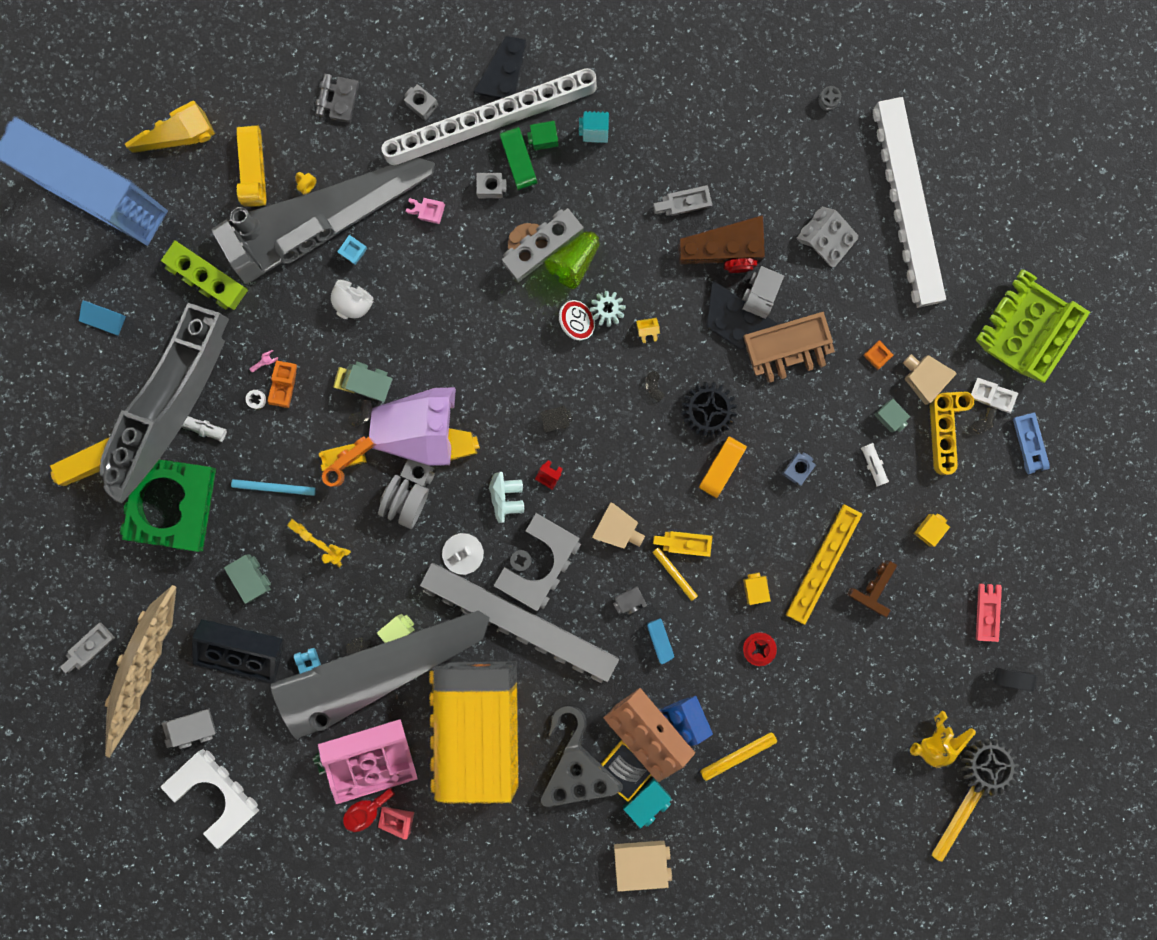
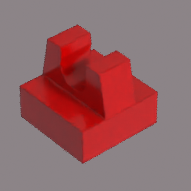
(548, 476)

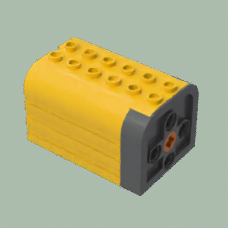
(474, 731)

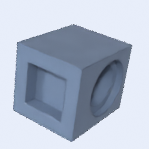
(791, 473)

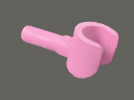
(265, 360)

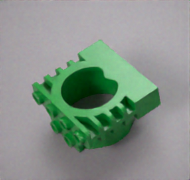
(195, 507)

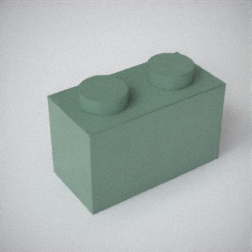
(367, 382)
(248, 578)

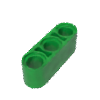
(518, 158)

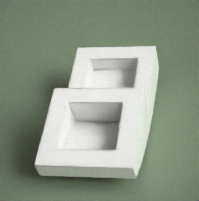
(994, 396)

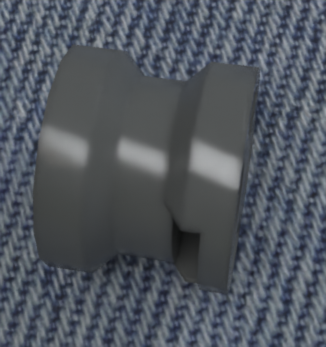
(833, 95)
(521, 557)

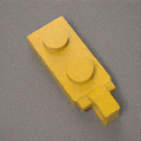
(685, 543)

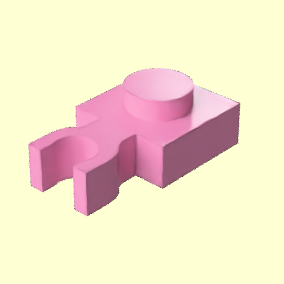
(428, 211)

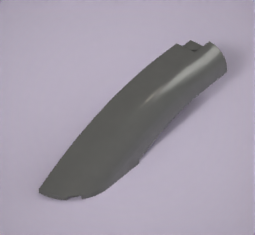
(163, 402)

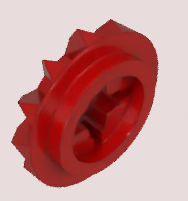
(740, 265)
(769, 650)

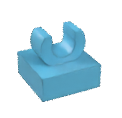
(352, 249)

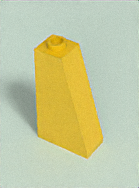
(78, 465)

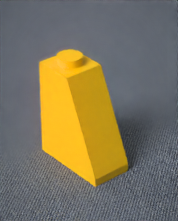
(462, 443)

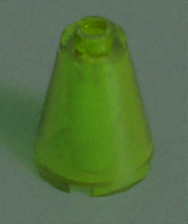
(573, 259)

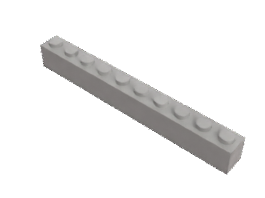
(520, 622)

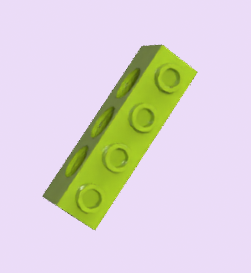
(174, 260)

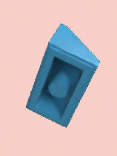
(101, 318)
(660, 640)

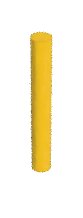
(675, 574)

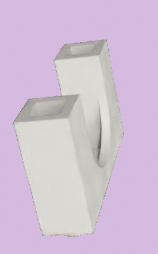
(238, 806)

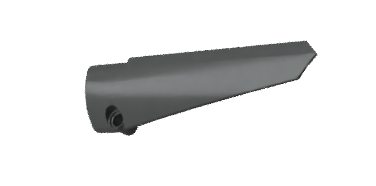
(292, 228)
(367, 675)

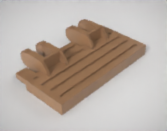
(791, 342)

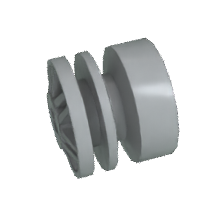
(402, 501)

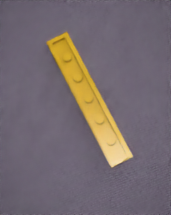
(824, 564)

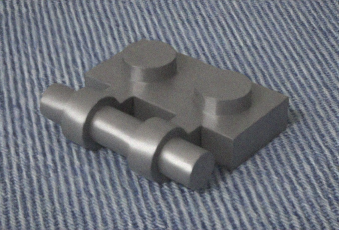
(343, 100)

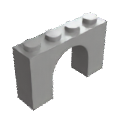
(534, 592)

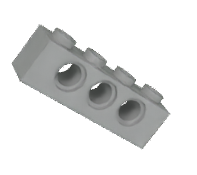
(563, 219)

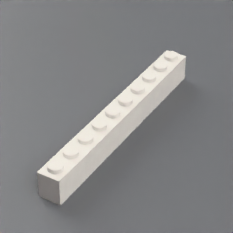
(909, 202)

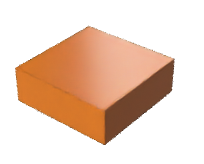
(878, 355)

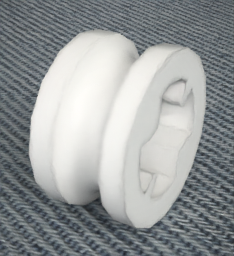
(258, 393)

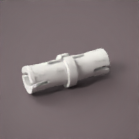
(204, 428)
(875, 464)

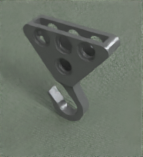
(564, 775)

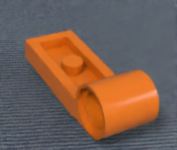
(345, 458)

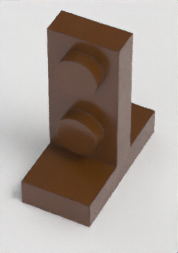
(875, 589)

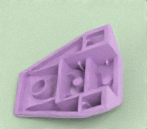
(415, 426)

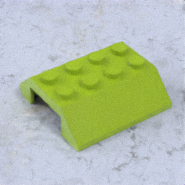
(1032, 328)

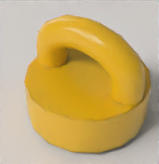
(305, 182)

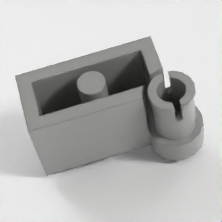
(763, 292)
(189, 728)

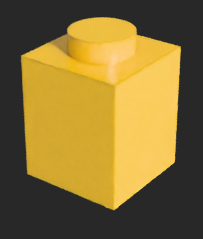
(932, 529)
(756, 589)

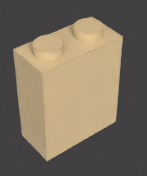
(642, 865)

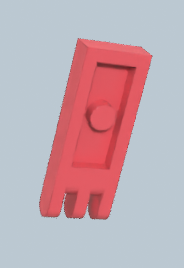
(988, 613)

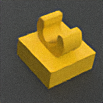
(648, 327)

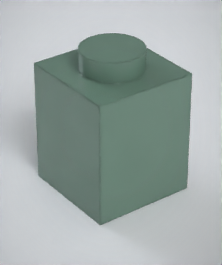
(892, 416)

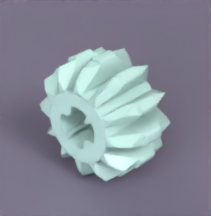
(615, 311)

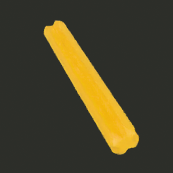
(738, 756)
(956, 824)

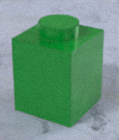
(543, 135)

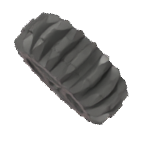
(990, 776)

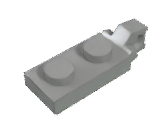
(684, 201)
(87, 648)

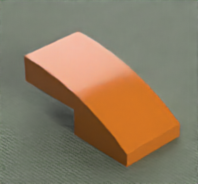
(282, 384)

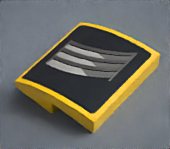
(627, 769)

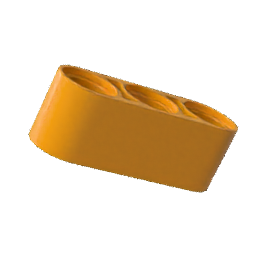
(722, 467)

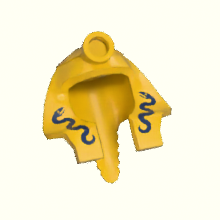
(941, 747)

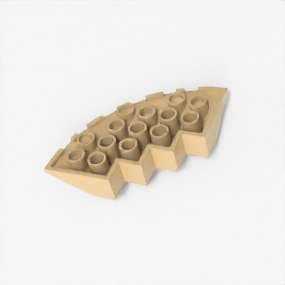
(136, 667)

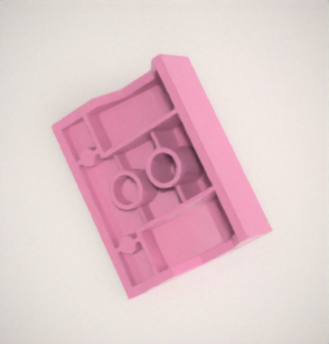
(367, 761)

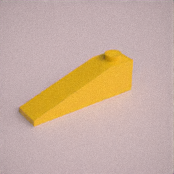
(186, 126)

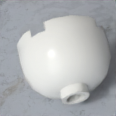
(350, 301)

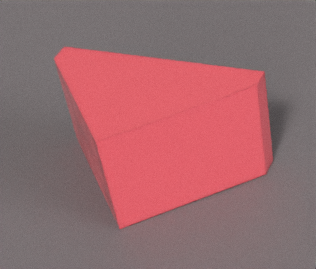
(396, 821)

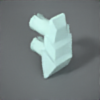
(498, 488)

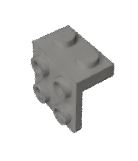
(828, 235)

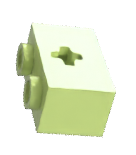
(396, 628)

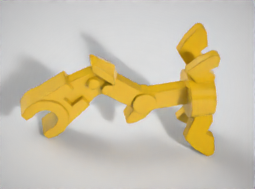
(334, 552)

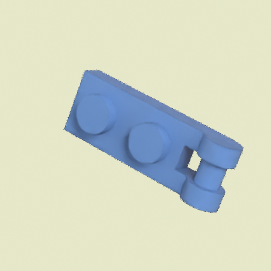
(1031, 442)

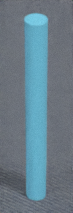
(273, 487)

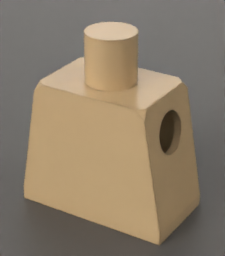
(927, 377)
(618, 528)

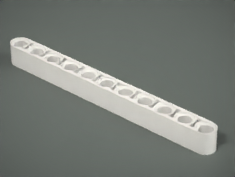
(495, 108)

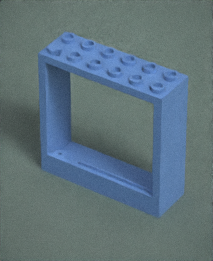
(81, 181)

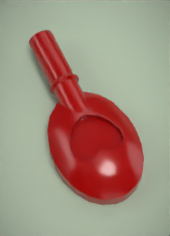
(364, 812)

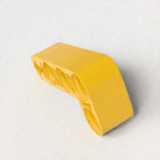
(252, 186)
(947, 434)

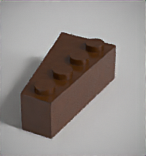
(725, 243)

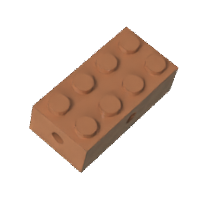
(649, 735)

